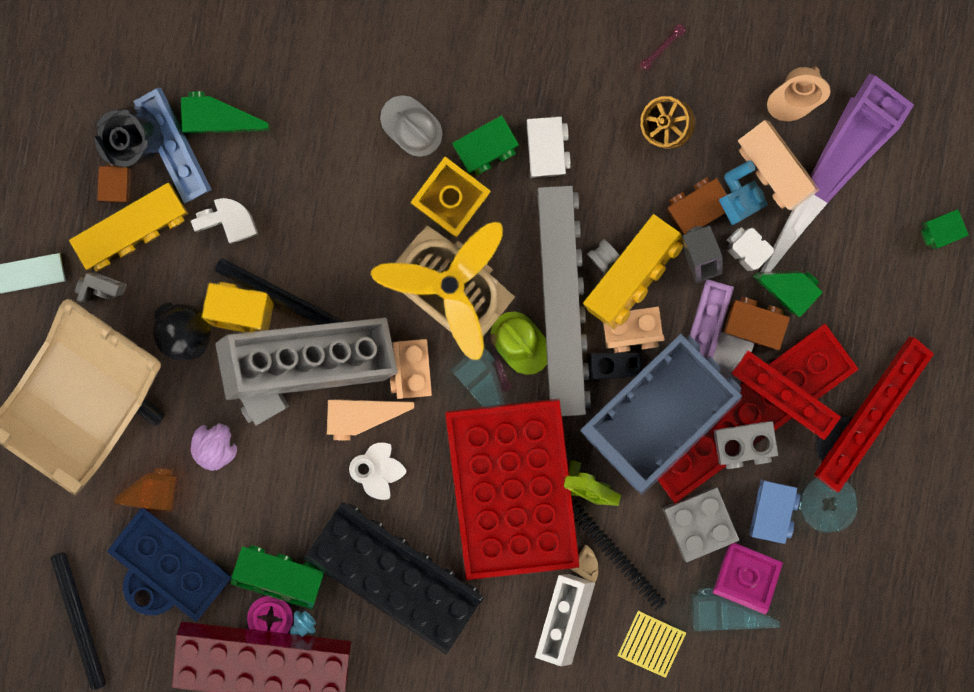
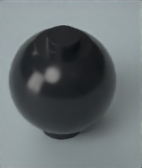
(180, 331)

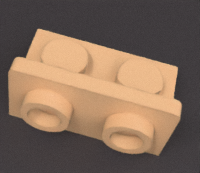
(640, 328)
(412, 369)

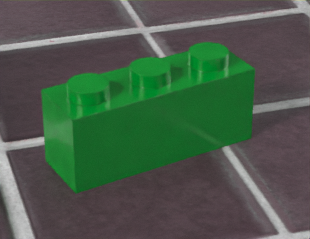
(277, 577)

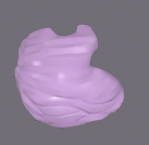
(212, 447)

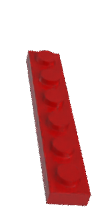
(873, 414)

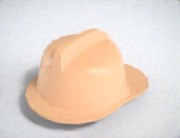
(799, 94)

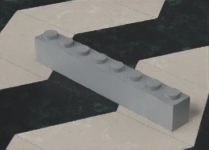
(561, 298)

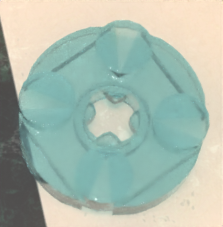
(828, 520)

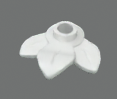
(381, 470)

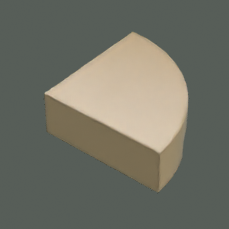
(588, 564)

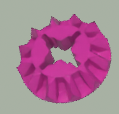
(262, 607)

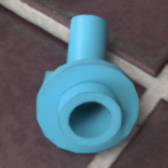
(303, 624)

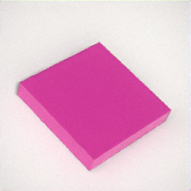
(747, 578)

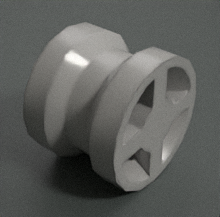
(604, 256)

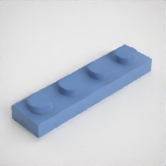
(175, 150)

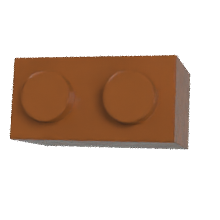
(698, 207)
(756, 324)

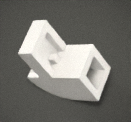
(234, 217)

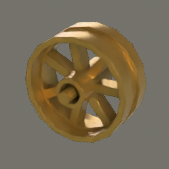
(667, 122)

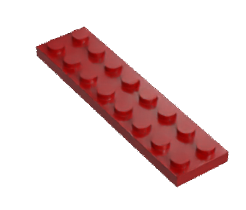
(812, 364)

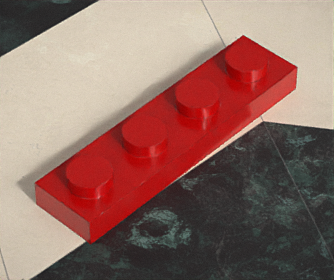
(785, 395)

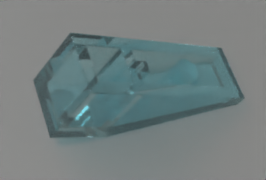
(480, 379)
(718, 613)

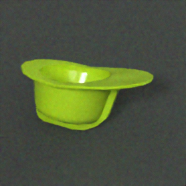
(520, 343)

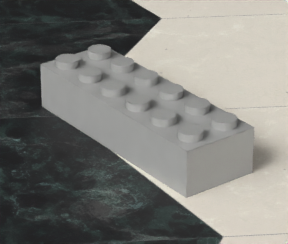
(305, 358)

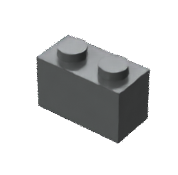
(702, 253)

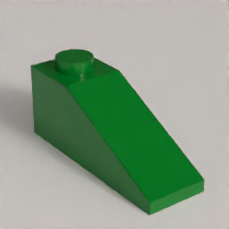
(210, 115)

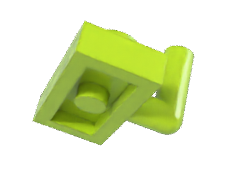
(585, 486)

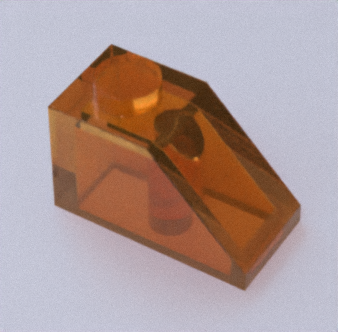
(151, 491)

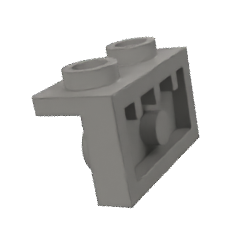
(98, 285)

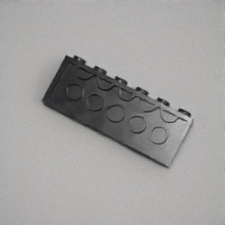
(394, 577)

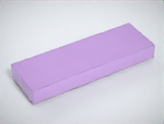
(710, 316)

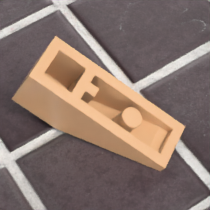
(357, 416)

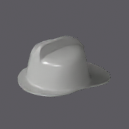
(411, 125)

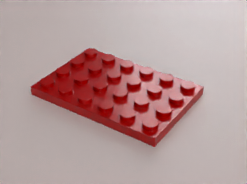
(512, 489)

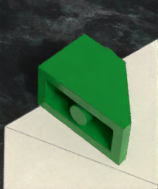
(791, 288)

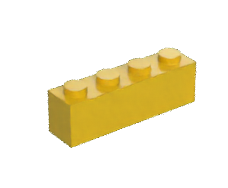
(128, 227)
(634, 272)

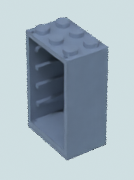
(662, 413)

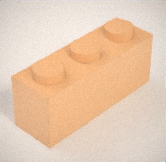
(777, 166)

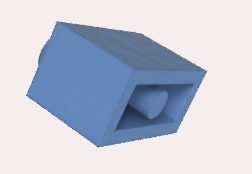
(774, 511)

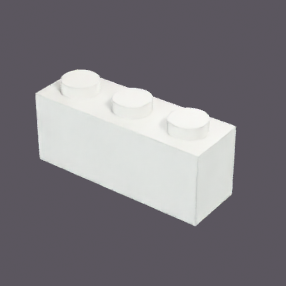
(565, 620)

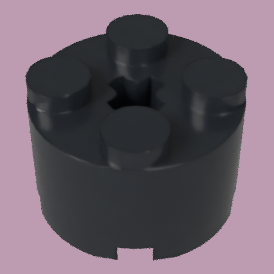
(128, 136)

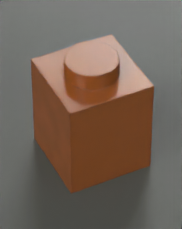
(114, 184)

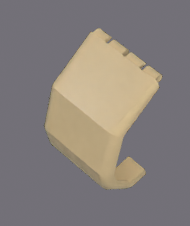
(76, 398)

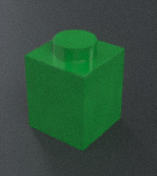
(943, 229)

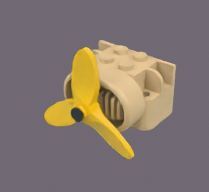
(452, 283)

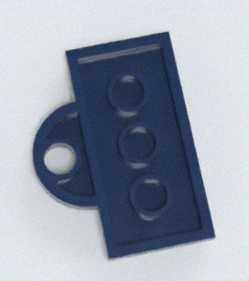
(166, 568)

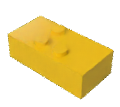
(237, 308)

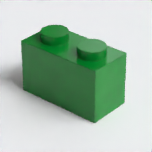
(486, 145)

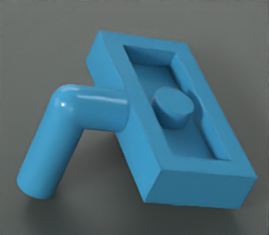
(742, 200)

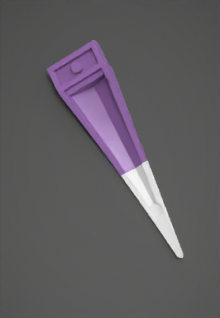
(862, 129)

